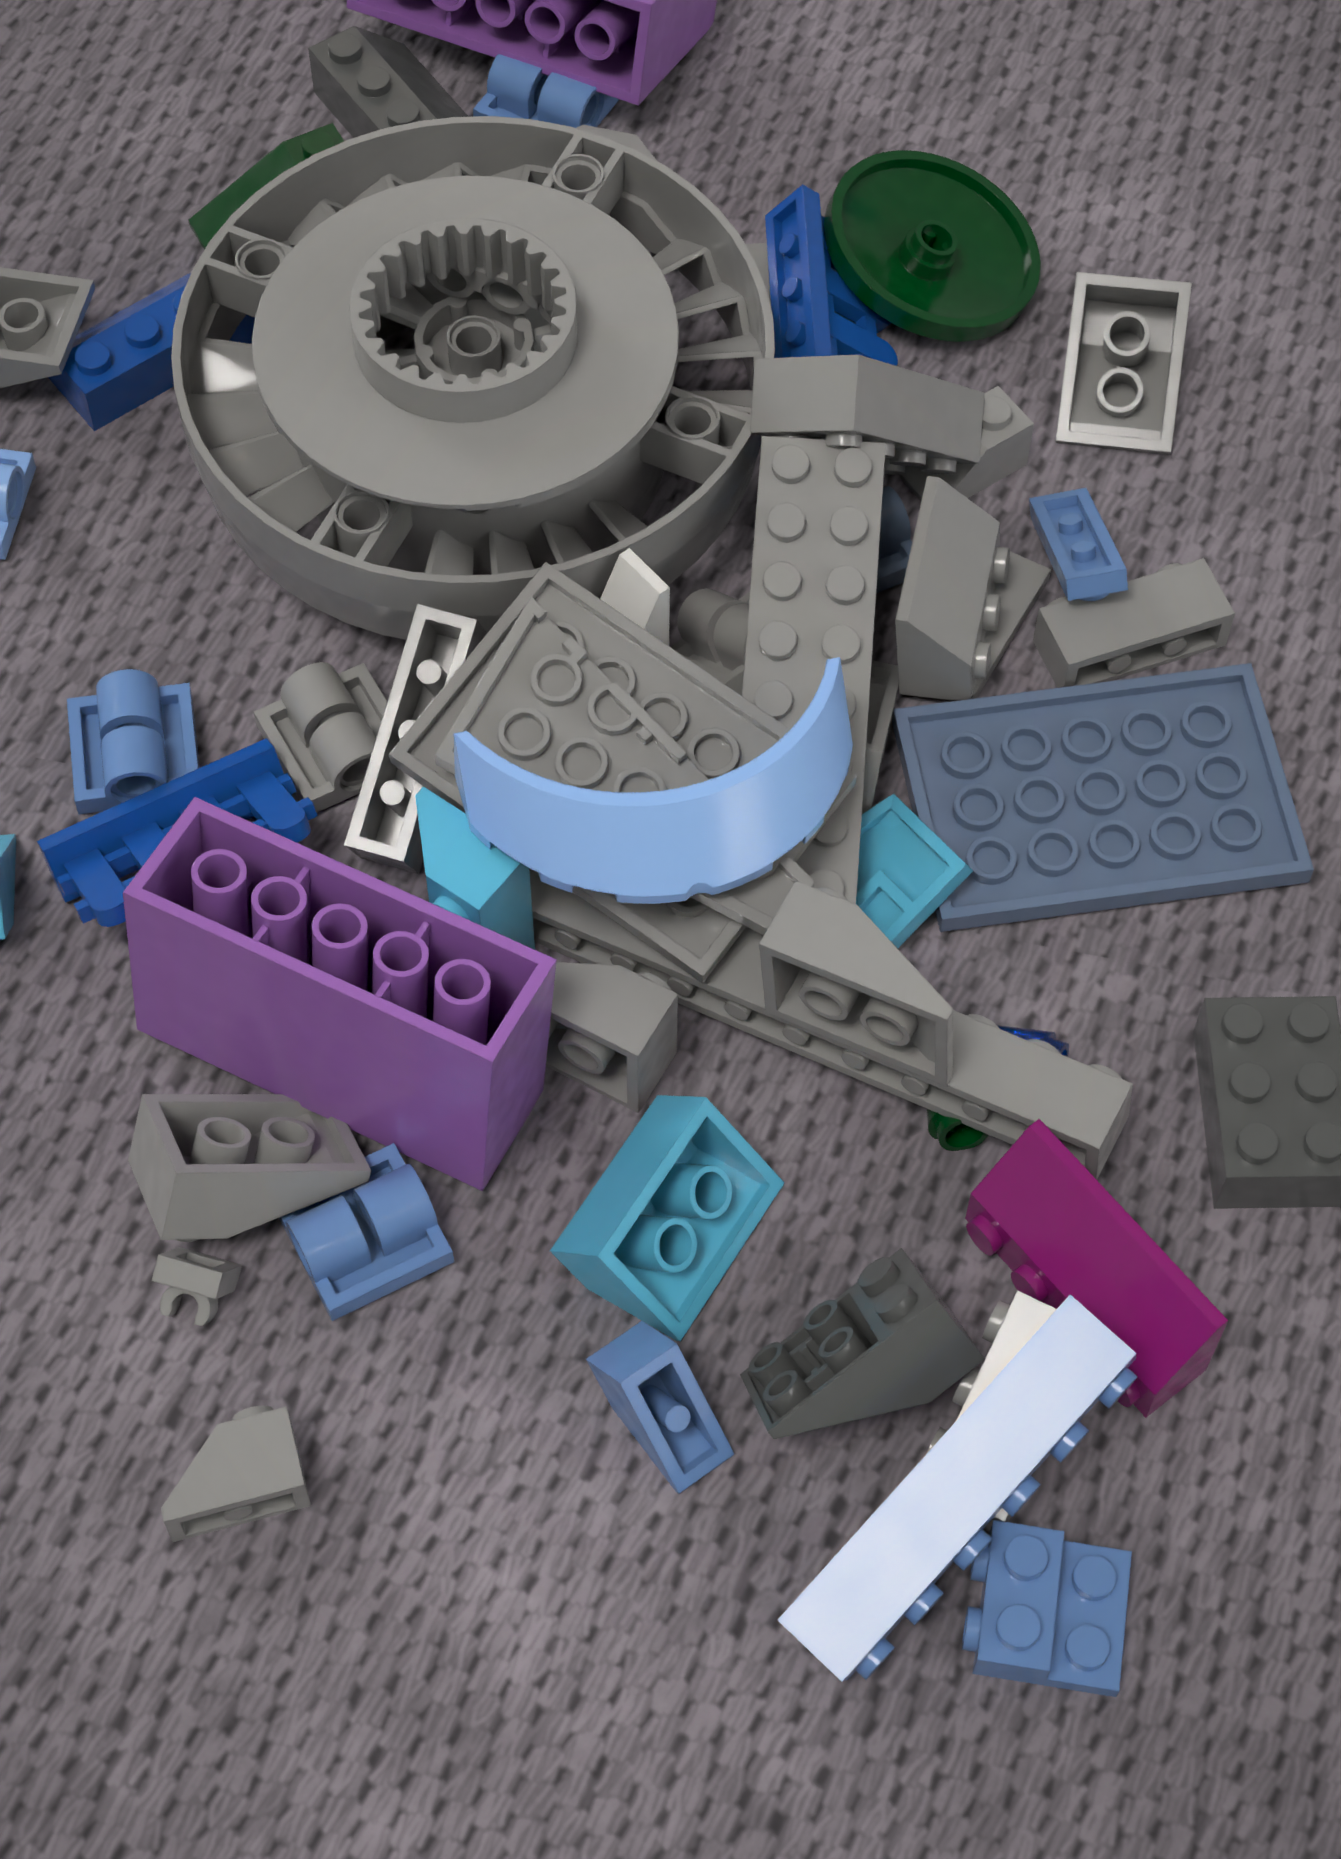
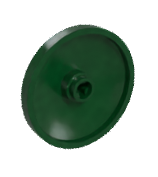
(932, 245)

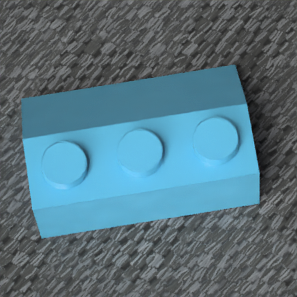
(470, 876)
(669, 1214)

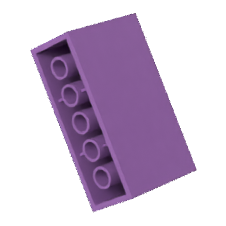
(603, 43)
(339, 991)

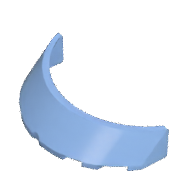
(669, 840)

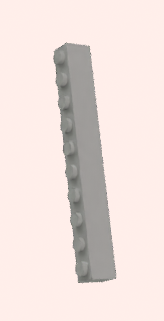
(997, 1077)

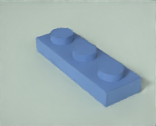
(1078, 545)

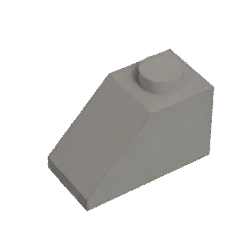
(1003, 449)
(239, 1476)

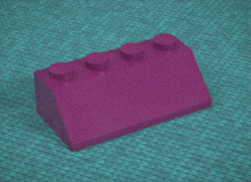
(1076, 1240)

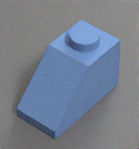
(661, 1404)

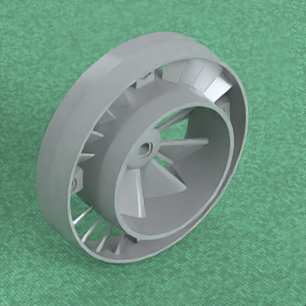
(387, 556)

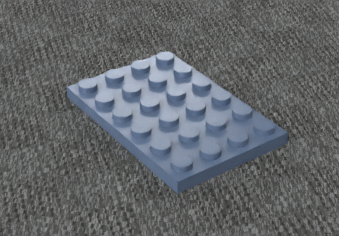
(1103, 795)

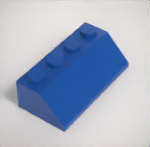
(127, 357)

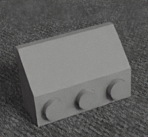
(949, 596)

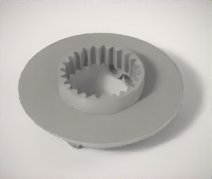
(466, 442)

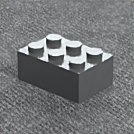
(1271, 1100)

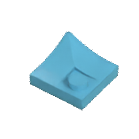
(903, 869)

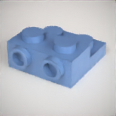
(1049, 1610)

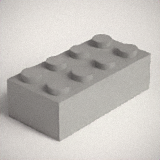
(869, 401)

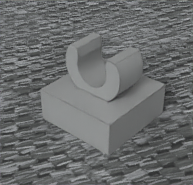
(196, 1275)

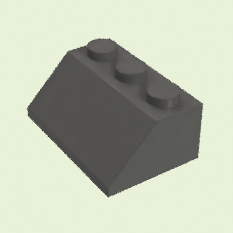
(375, 83)

